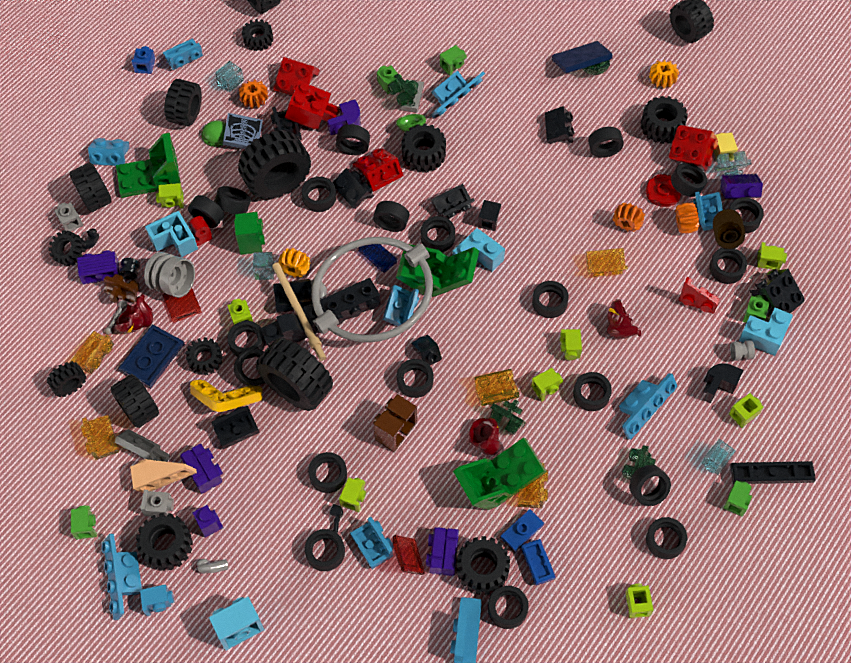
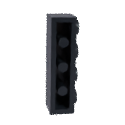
(347, 302)

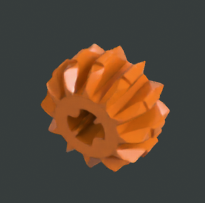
(253, 93)
(628, 217)
(687, 218)

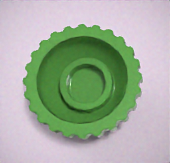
(411, 120)
(214, 133)

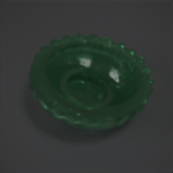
(597, 69)

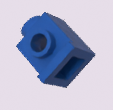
(146, 57)

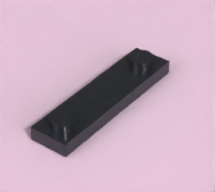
(773, 472)

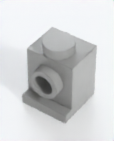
(66, 213)
(149, 507)

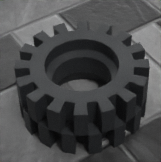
(257, 42)
(58, 246)
(201, 346)
(66, 379)

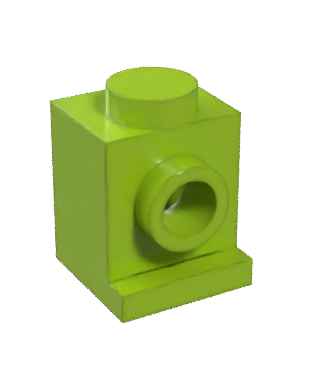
(170, 195)
(770, 257)
(239, 311)
(571, 343)
(546, 383)
(746, 410)
(353, 494)
(640, 592)

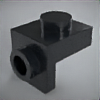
(427, 349)

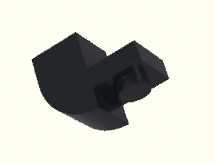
(285, 327)
(723, 377)

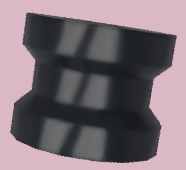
(129, 268)

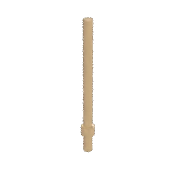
(314, 341)

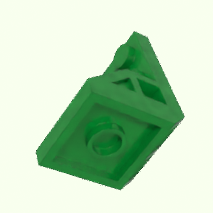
(148, 174)
(446, 271)
(496, 480)

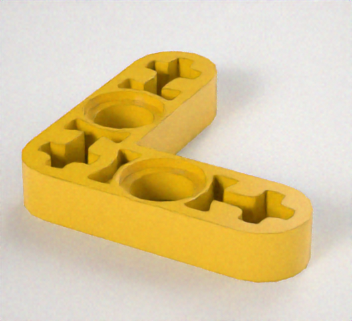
(225, 401)

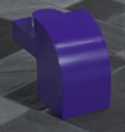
(348, 115)

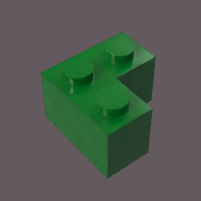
(249, 232)

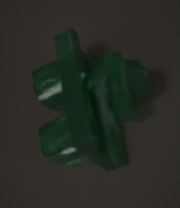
(406, 88)
(514, 422)
(641, 457)

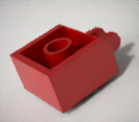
(310, 106)

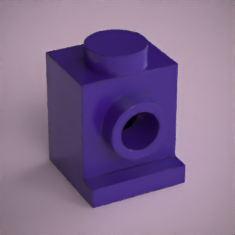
(207, 520)

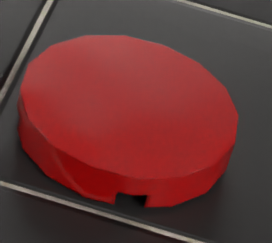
(661, 192)

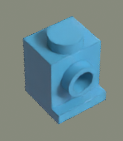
(156, 599)

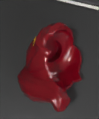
(135, 317)
(620, 323)
(485, 436)

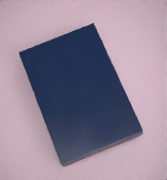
(582, 56)
(151, 355)

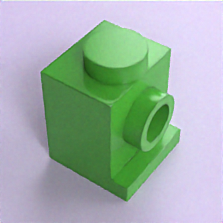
(452, 59)
(385, 76)
(756, 307)
(738, 498)
(82, 523)

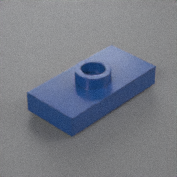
(522, 530)
(538, 562)

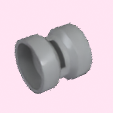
(742, 350)

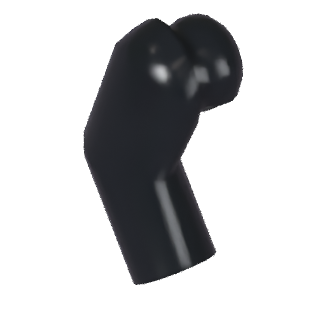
(92, 238)

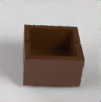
(399, 416)

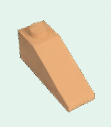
(155, 474)

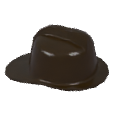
(728, 229)

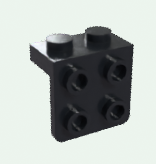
(780, 290)

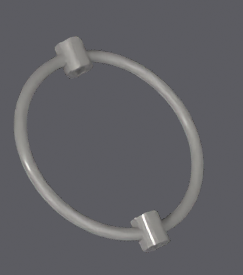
(415, 256)

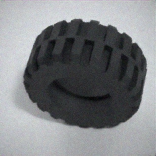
(274, 164)
(294, 374)

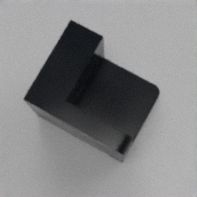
(489, 215)

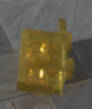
(606, 261)
(93, 351)
(496, 387)
(99, 437)
(534, 494)

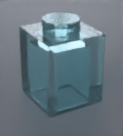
(229, 76)
(263, 265)
(718, 457)

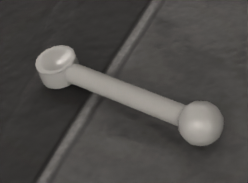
(122, 304)

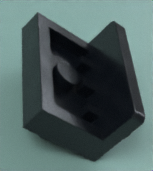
(283, 123)
(559, 125)
(352, 187)
(452, 201)
(302, 291)
(235, 427)

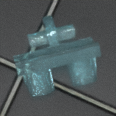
(724, 164)

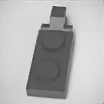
(142, 446)

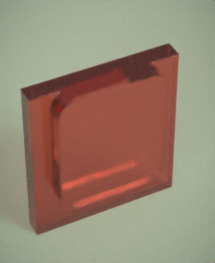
(182, 307)
(407, 555)

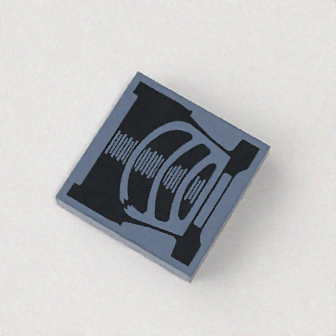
(241, 130)

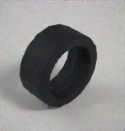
(356, 132)
(605, 134)
(693, 173)
(232, 200)
(320, 205)
(753, 206)
(207, 209)
(383, 214)
(438, 222)
(726, 277)
(550, 286)
(245, 326)
(415, 364)
(238, 368)
(597, 378)
(320, 459)
(657, 495)
(672, 524)
(317, 536)
(508, 623)

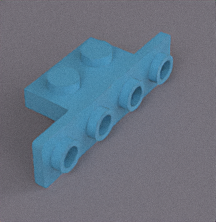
(452, 88)
(645, 402)
(122, 575)
(467, 631)

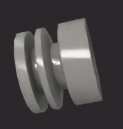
(169, 274)

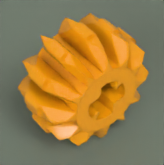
(663, 74)
(294, 262)

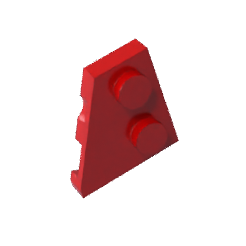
(698, 298)

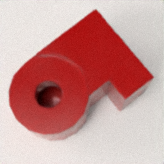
(200, 230)

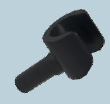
(336, 511)

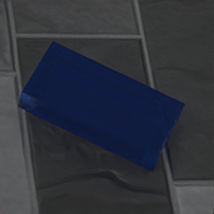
(378, 256)

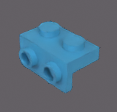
(183, 53)
(108, 151)
(707, 208)
(400, 305)
(373, 543)

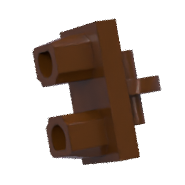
(121, 290)

